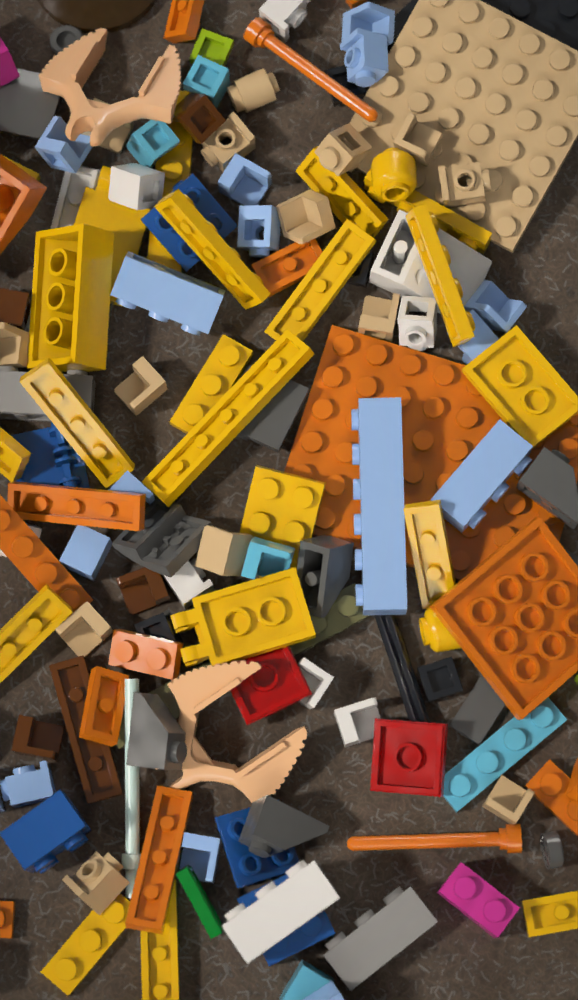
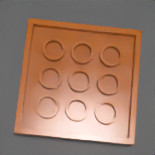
(518, 617)

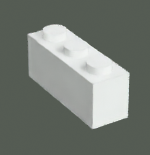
(279, 910)

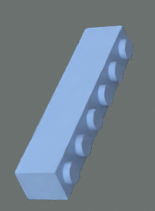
(381, 506)

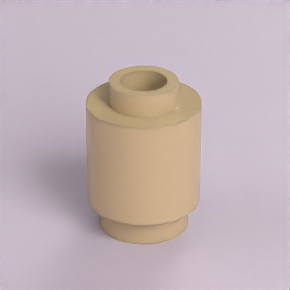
(253, 90)

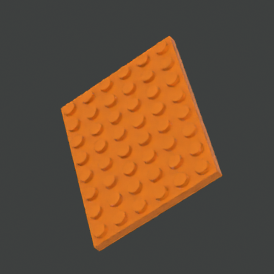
(440, 428)

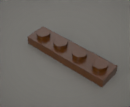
(93, 759)

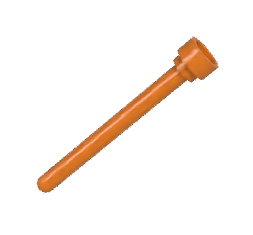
(260, 34)
(507, 839)

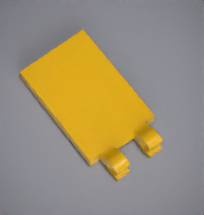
(123, 221)
(246, 619)

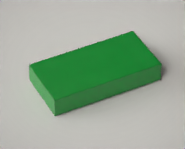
(200, 901)

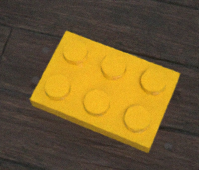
(522, 387)
(282, 508)

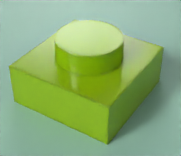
(213, 47)

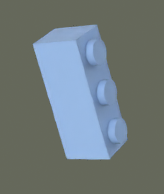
(167, 294)
(483, 476)

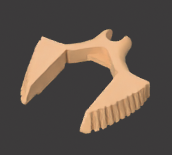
(73, 66)
(256, 777)

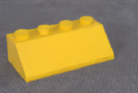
(71, 297)

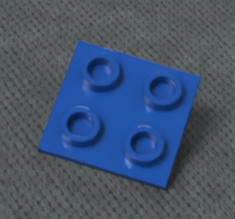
(208, 208)
(52, 459)
(246, 866)

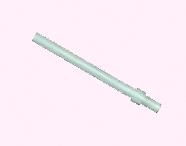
(132, 853)

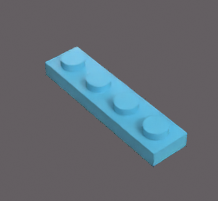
(499, 753)

